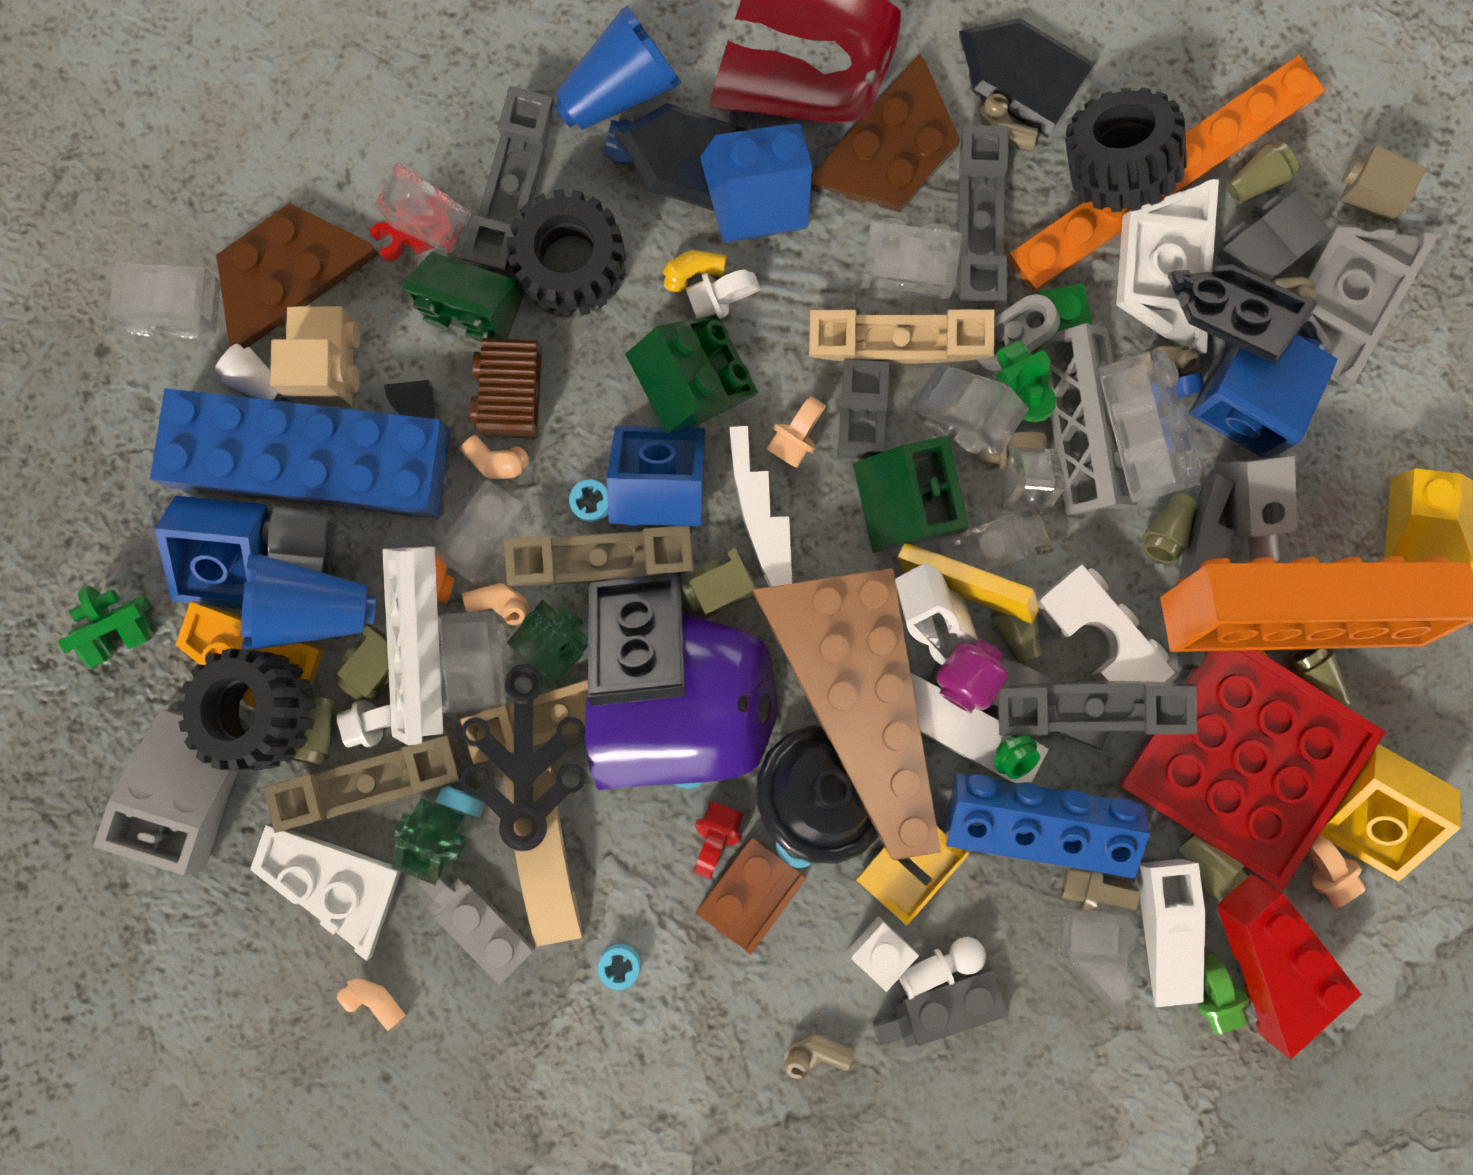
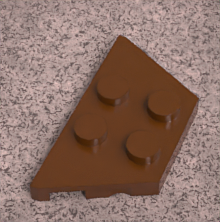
(893, 145)
(283, 265)

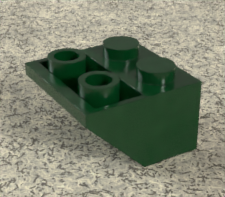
(464, 297)
(690, 372)
(911, 494)

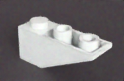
(1173, 929)

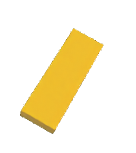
(975, 583)

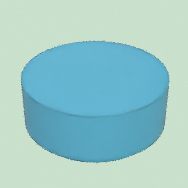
(460, 801)

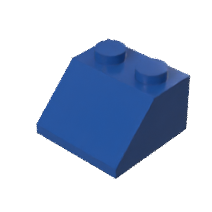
(759, 181)
(656, 476)
(208, 548)

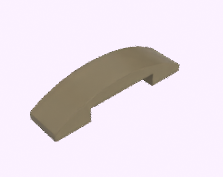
(597, 557)
(361, 784)

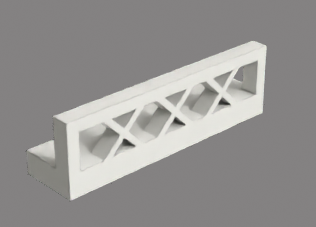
(412, 643)

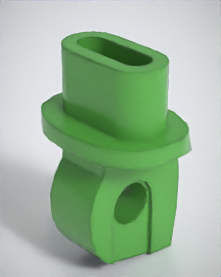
(1222, 1001)

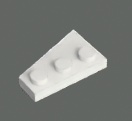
(331, 882)

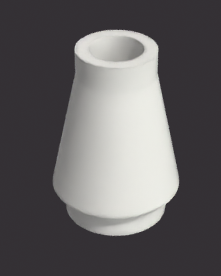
(246, 373)

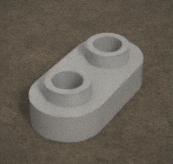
(1015, 325)

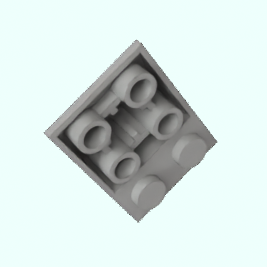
(166, 803)

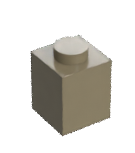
(1381, 183)

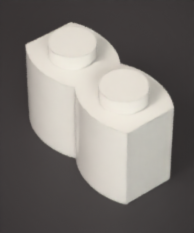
(934, 612)

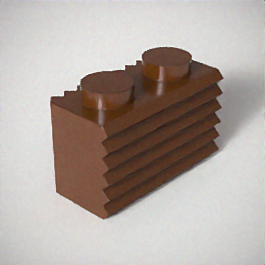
(507, 388)

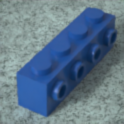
(1046, 825)

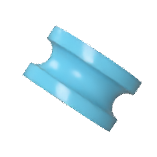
(577, 495)
(606, 960)

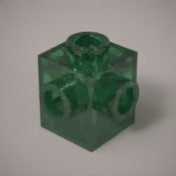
(550, 640)
(428, 841)

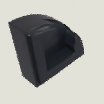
(412, 398)

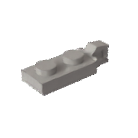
(477, 926)

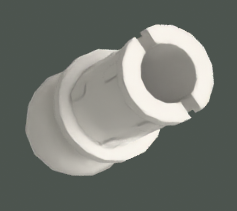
(964, 956)

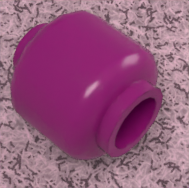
(972, 675)

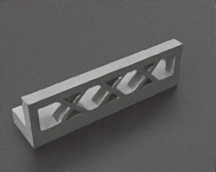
(1090, 351)

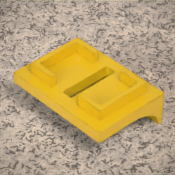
(902, 890)

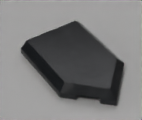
(1025, 67)
(668, 151)
(1242, 309)

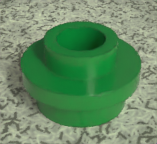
(1016, 756)

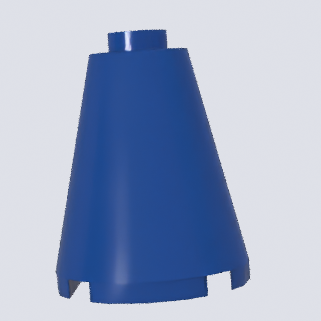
(615, 74)
(299, 605)

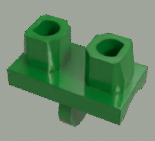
(1028, 379)
(89, 638)

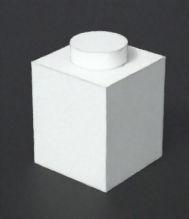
(882, 953)

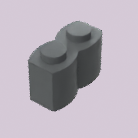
(1277, 239)
(301, 537)

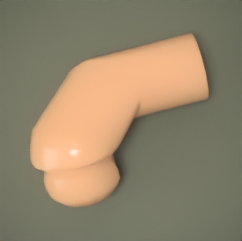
(495, 464)
(501, 599)
(373, 996)

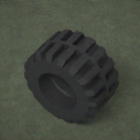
(1126, 149)
(558, 219)
(214, 705)

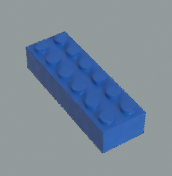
(301, 453)

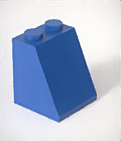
(1263, 402)

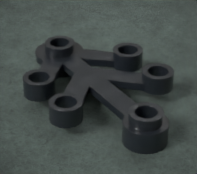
(523, 766)

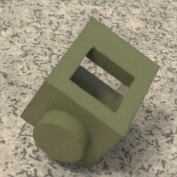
(719, 585)
(365, 666)

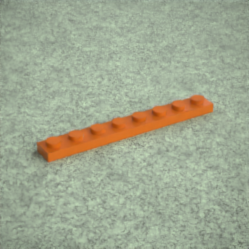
(1207, 147)

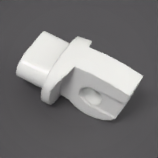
(715, 295)
(363, 723)

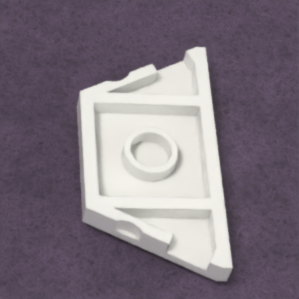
(1162, 240)

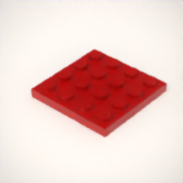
(1262, 766)

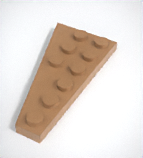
(856, 674)

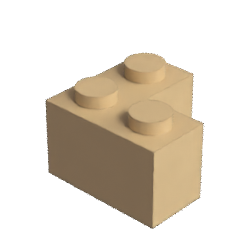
(316, 357)

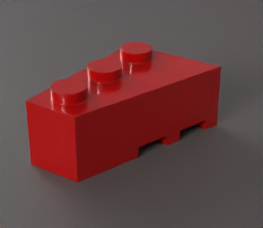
(1285, 966)

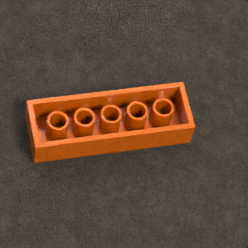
(1317, 604)

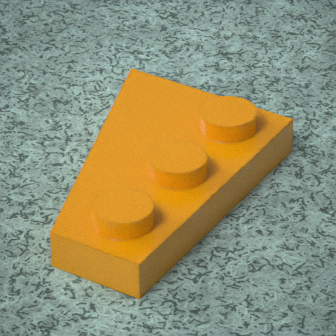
(212, 630)

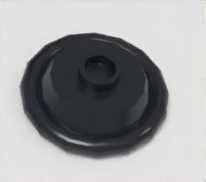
(811, 800)

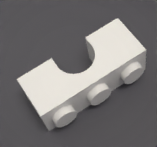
(1083, 600)

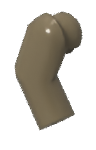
(814, 1050)

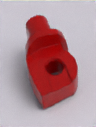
(718, 828)

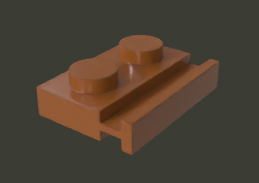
(751, 895)

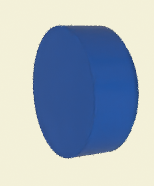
(1190, 385)

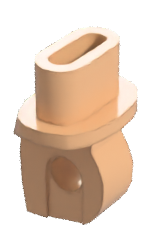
(793, 441)
(1334, 874)

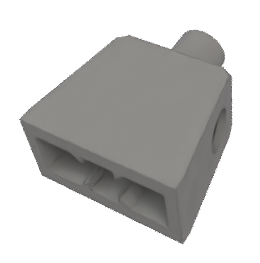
(1261, 501)

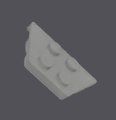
(1358, 290)

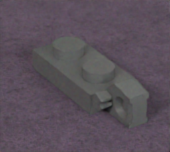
(944, 1010)

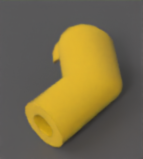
(689, 264)

